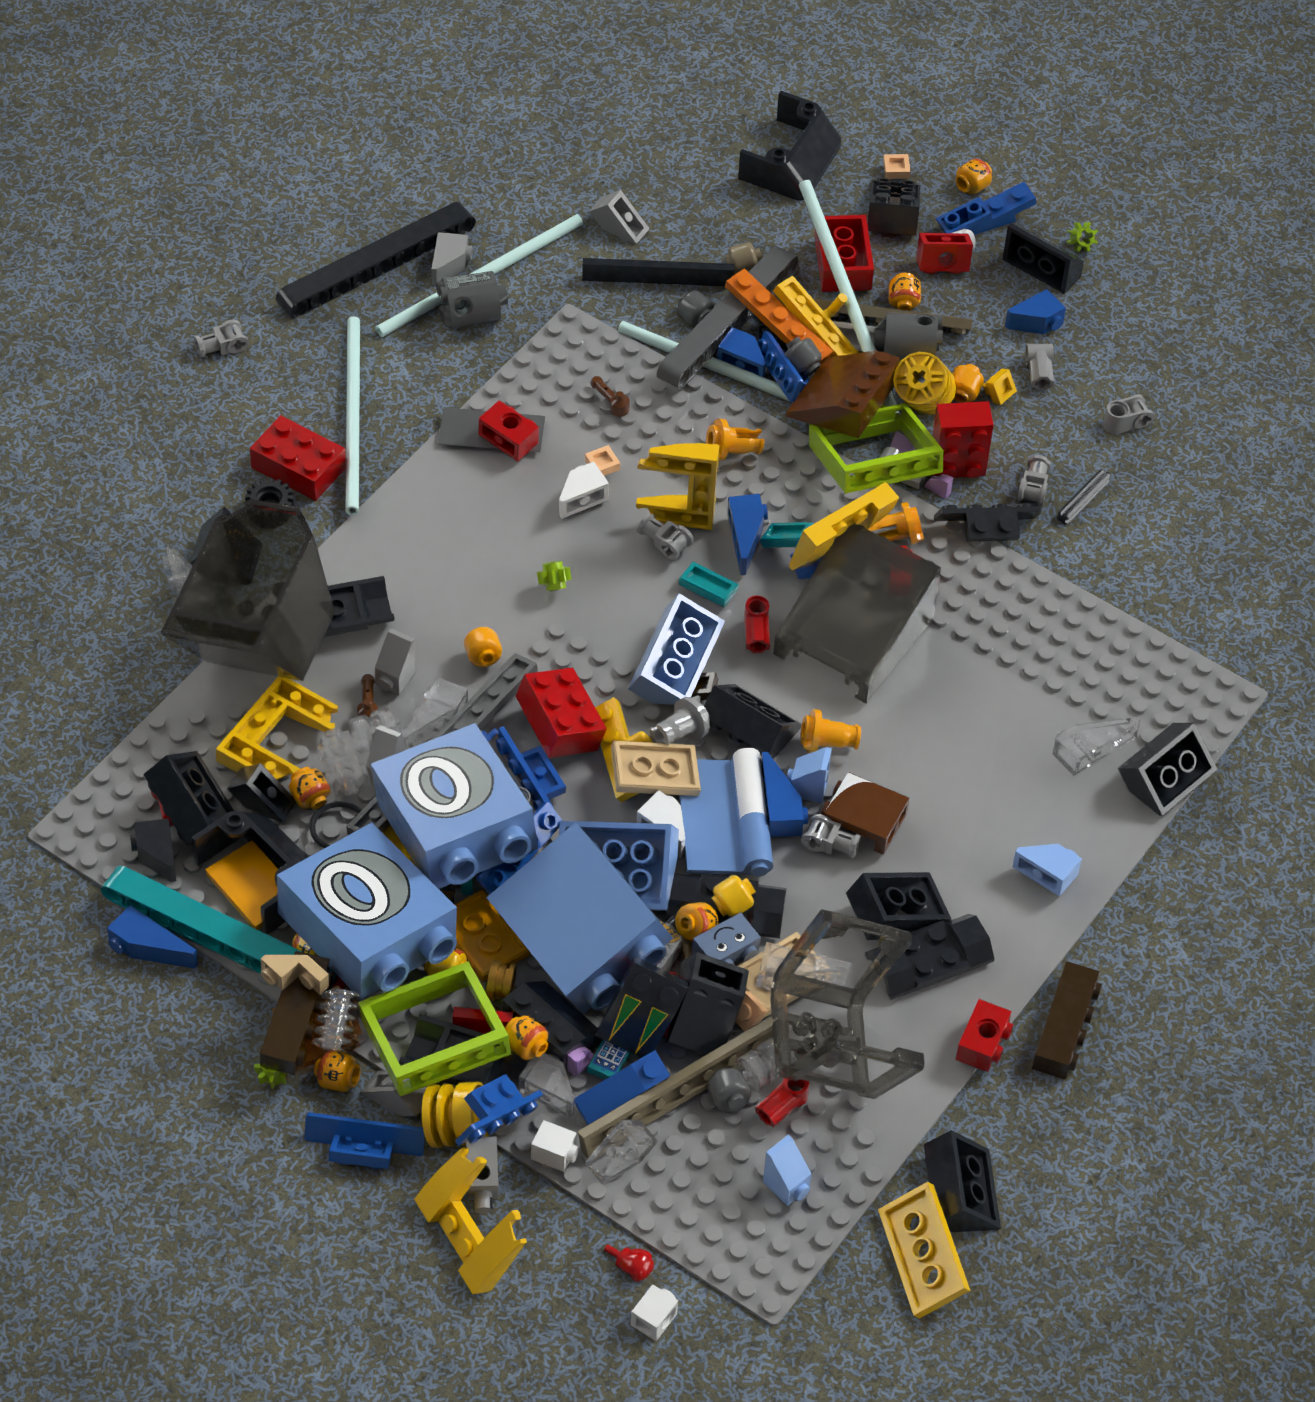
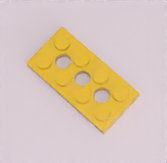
(941, 1253)

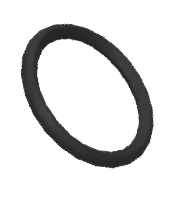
(322, 809)

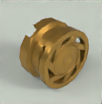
(500, 980)

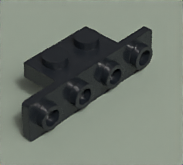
(989, 523)

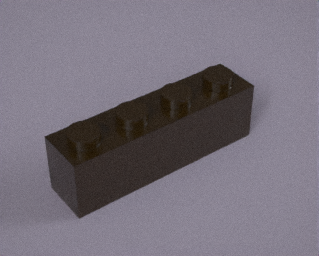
(1066, 1019)
(293, 1023)

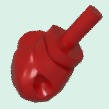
(633, 1262)

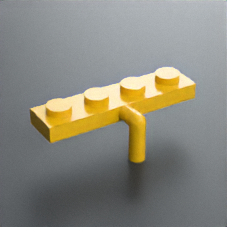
(816, 319)
(616, 731)

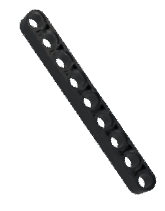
(373, 260)

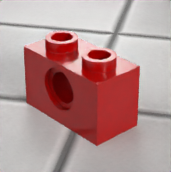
(934, 244)
(508, 430)
(989, 1021)

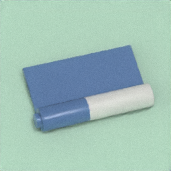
(729, 818)

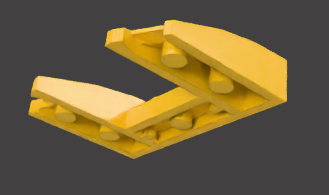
(701, 465)
(820, 536)
(281, 699)
(440, 1201)

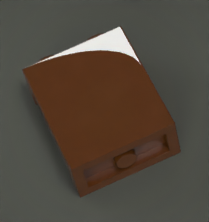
(867, 809)

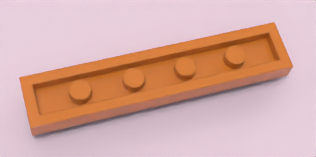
(772, 311)

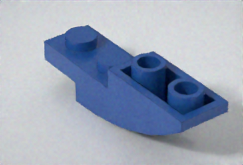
(988, 214)

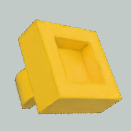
(1000, 386)

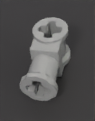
(222, 340)
(1034, 483)
(667, 538)
(829, 837)

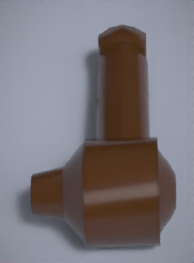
(618, 402)
(367, 704)

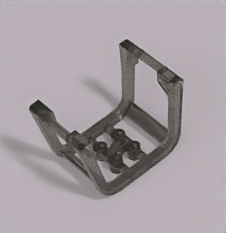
(829, 1040)

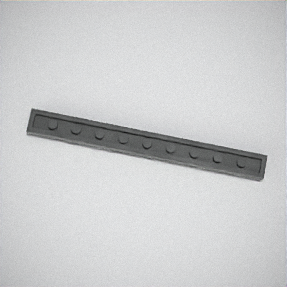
(477, 710)

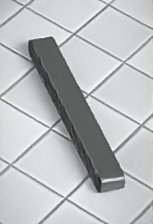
(705, 338)

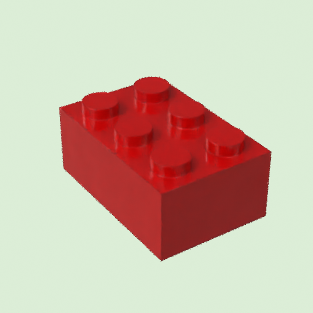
(854, 248)
(964, 436)
(298, 457)
(560, 712)

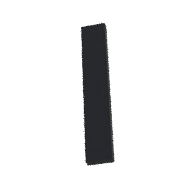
(656, 272)

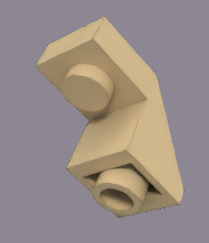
(286, 968)

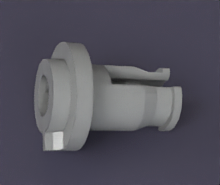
(688, 720)

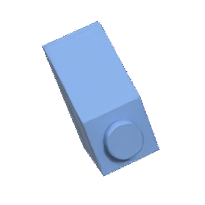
(811, 774)
(1048, 865)
(786, 1171)

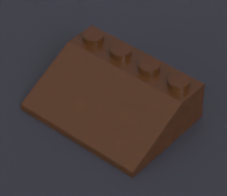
(846, 392)

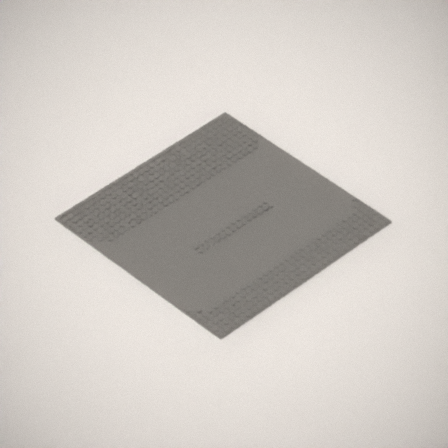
(952, 727)

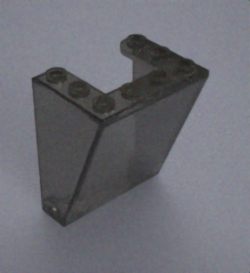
(861, 608)

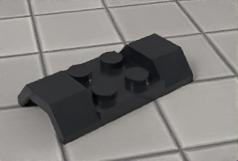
(359, 605)
(763, 916)
(937, 955)
(436, 1035)

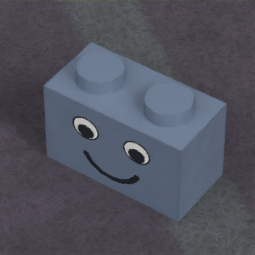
(729, 941)

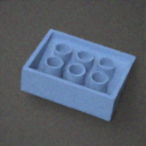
(640, 853)

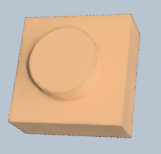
(896, 166)
(604, 459)
(750, 1012)

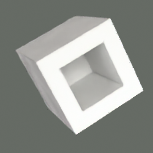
(554, 1146)

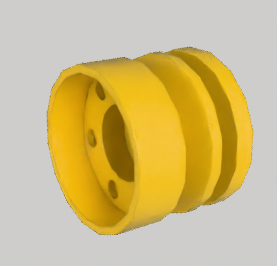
(936, 389)
(447, 1113)

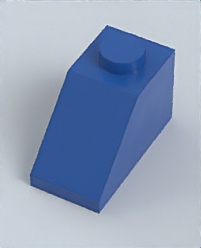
(1037, 314)
(742, 351)

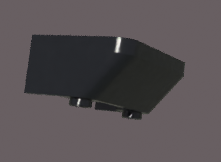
(809, 158)
(266, 836)

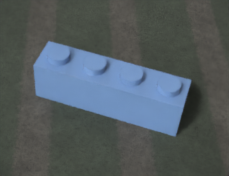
(676, 652)

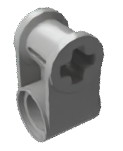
(1125, 415)

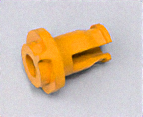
(734, 439)
(906, 523)
(824, 733)

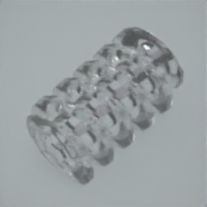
(335, 1020)

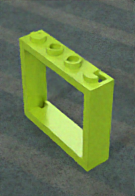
(895, 468)
(447, 1061)

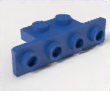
(781, 368)
(533, 770)
(546, 824)
(494, 1105)
(363, 1140)

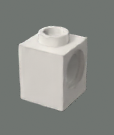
(654, 1312)

